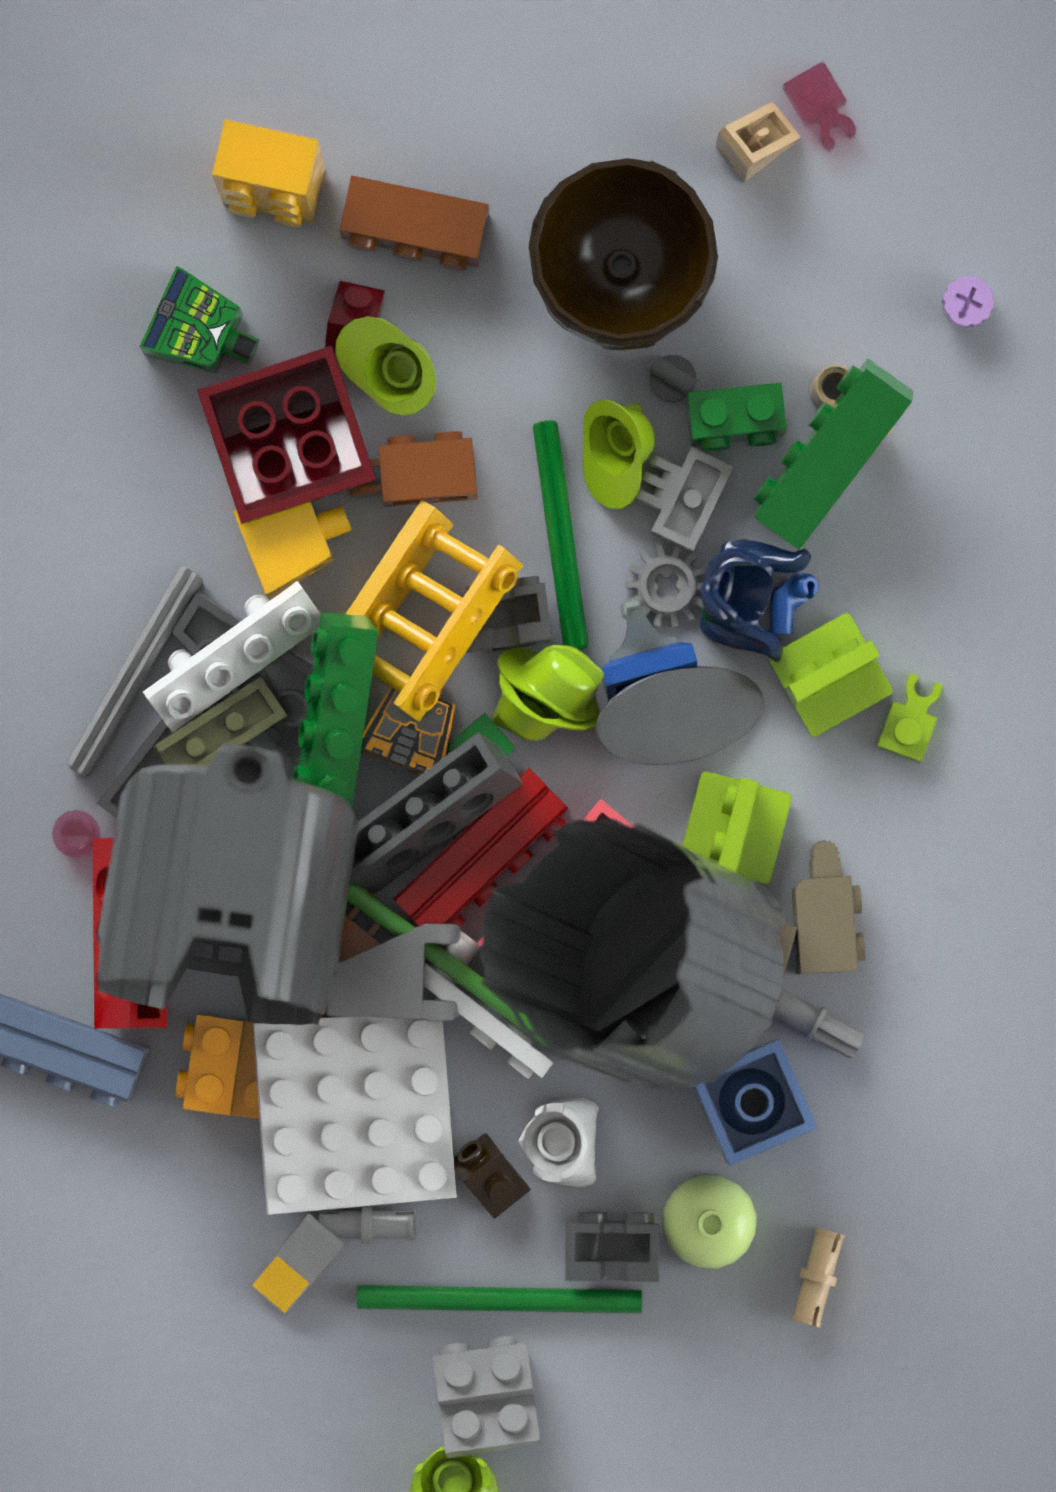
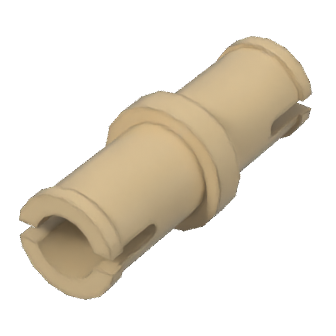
(818, 1277)

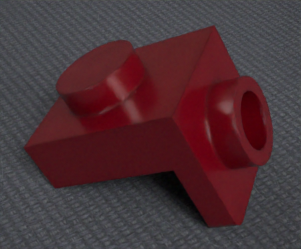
(351, 303)

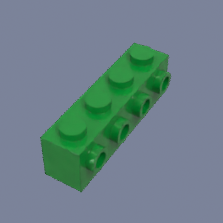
(832, 453)
(336, 703)

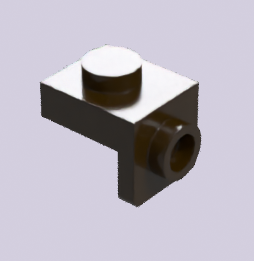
(489, 1175)

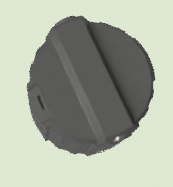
(229, 863)
(636, 956)

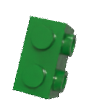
(736, 415)

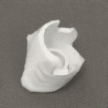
(562, 1141)

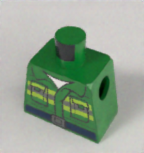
(196, 326)

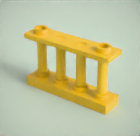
(402, 572)

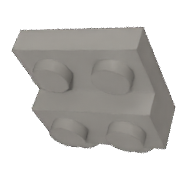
(486, 1397)

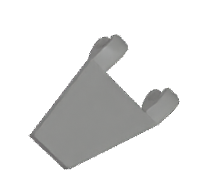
(391, 979)

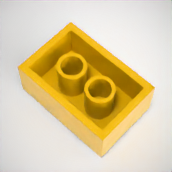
(269, 173)

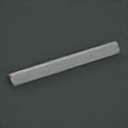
(134, 672)

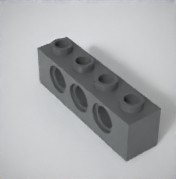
(431, 811)

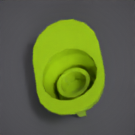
(386, 365)
(613, 451)
(555, 676)
(529, 716)

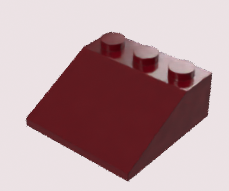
(286, 435)

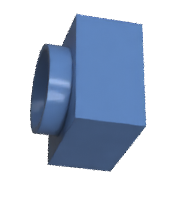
(785, 1108)

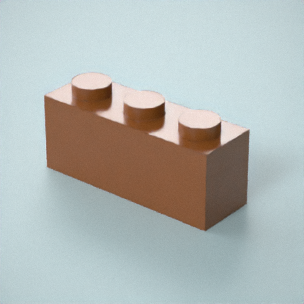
(414, 223)

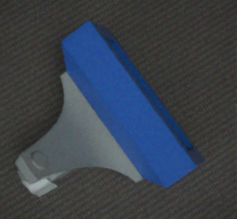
(643, 652)

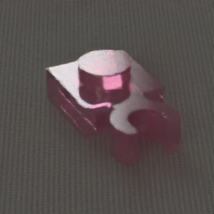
(817, 98)

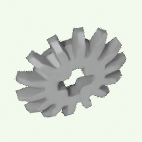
(665, 566)

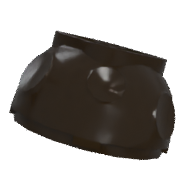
(630, 214)

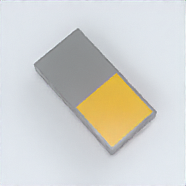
(297, 1264)

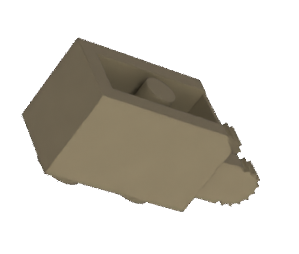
(825, 916)

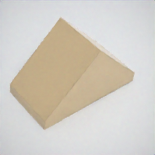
(756, 140)

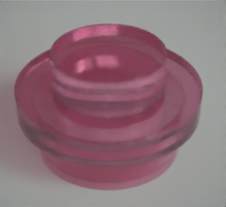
(75, 832)

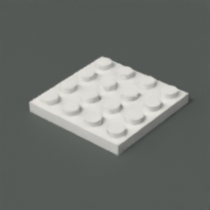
(353, 1113)

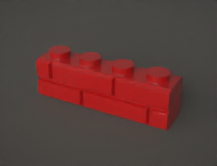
(482, 853)

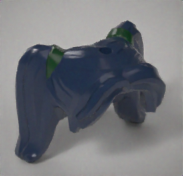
(739, 591)

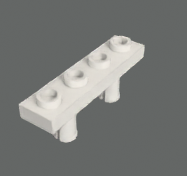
(233, 657)
(486, 1027)

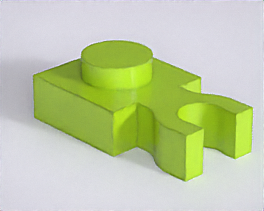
(908, 725)

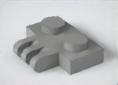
(684, 496)

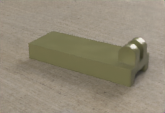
(229, 722)

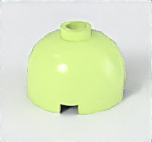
(709, 1221)

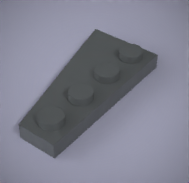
(284, 676)

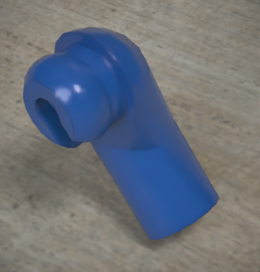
(787, 598)

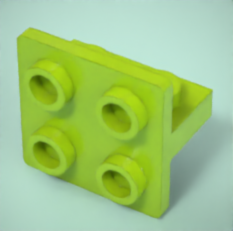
(831, 674)
(738, 824)

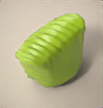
(453, 1474)

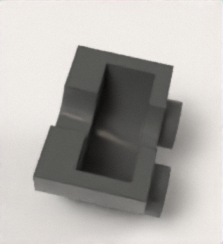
(517, 619)
(612, 1249)

